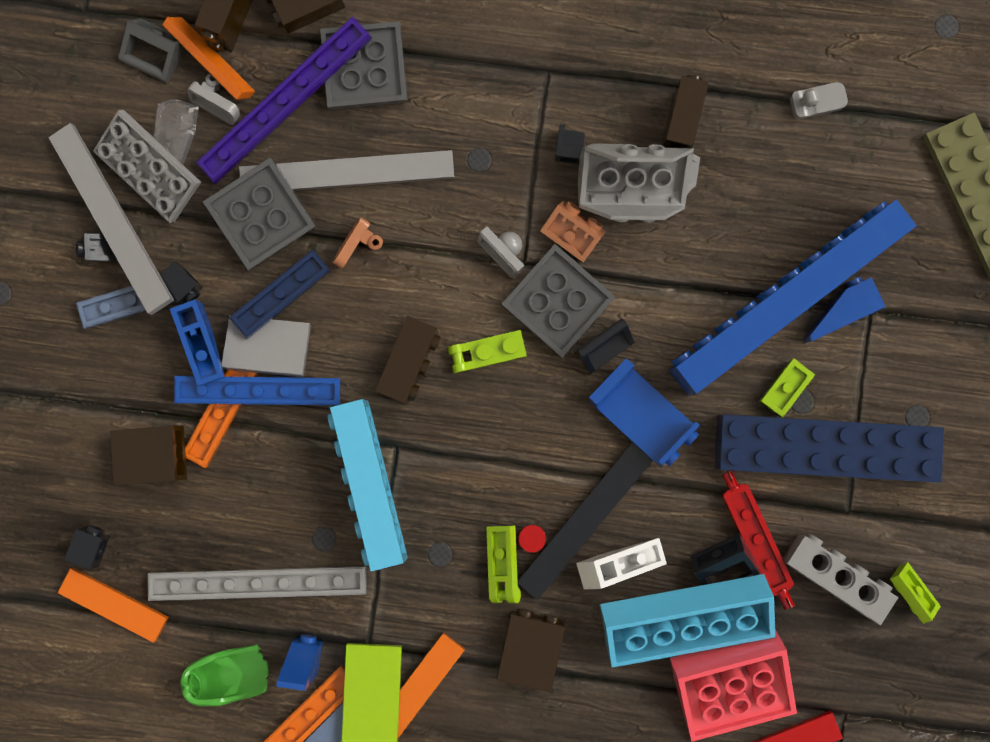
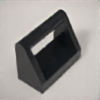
(605, 346)
(721, 557)

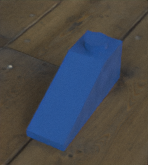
(848, 306)
(198, 341)
(301, 663)

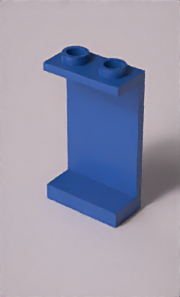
(643, 414)

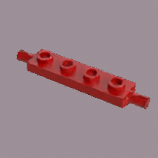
(757, 537)

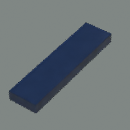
(279, 294)

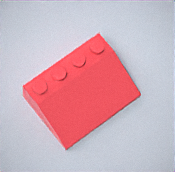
(734, 686)

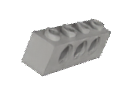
(873, 606)

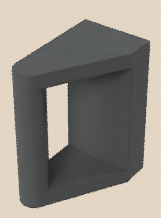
(156, 36)

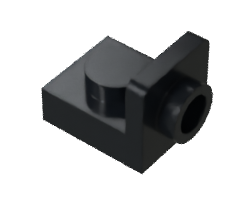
(94, 249)

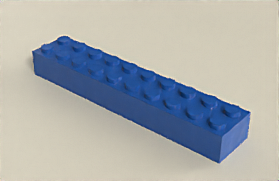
(795, 295)

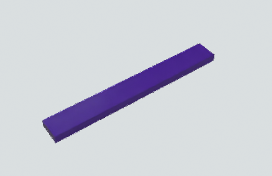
(284, 100)

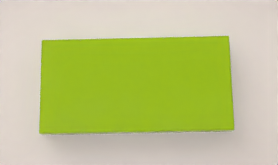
(371, 693)

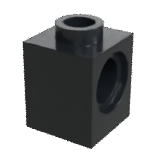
(181, 283)
(87, 547)

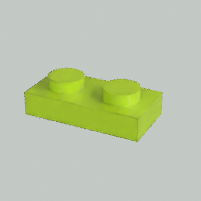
(787, 388)
(915, 593)

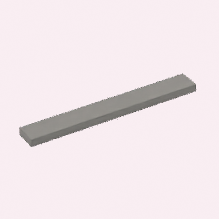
(366, 170)
(111, 219)
(257, 583)

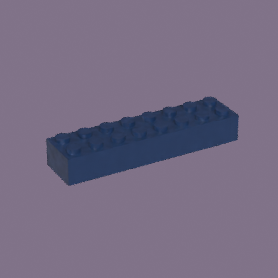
(829, 448)

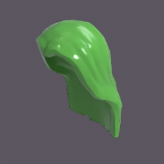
(225, 677)

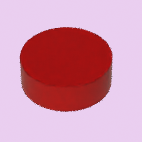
(532, 538)

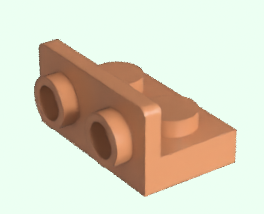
(573, 230)

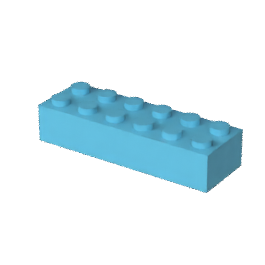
(368, 484)
(688, 620)

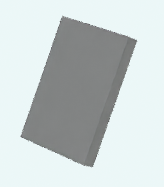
(274, 349)

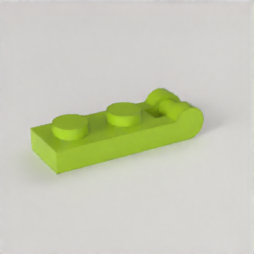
(488, 351)
(502, 564)

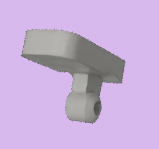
(207, 99)
(818, 100)

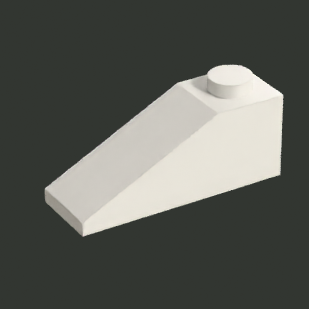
(621, 564)

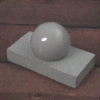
(503, 250)

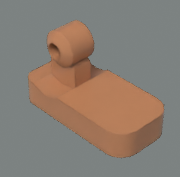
(357, 234)

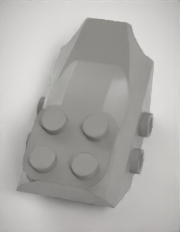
(635, 181)

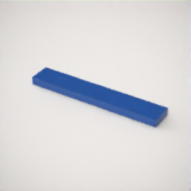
(258, 391)

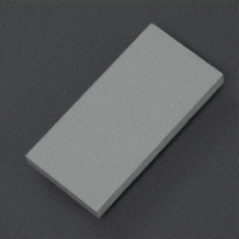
(146, 166)

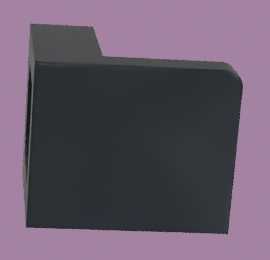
(569, 146)

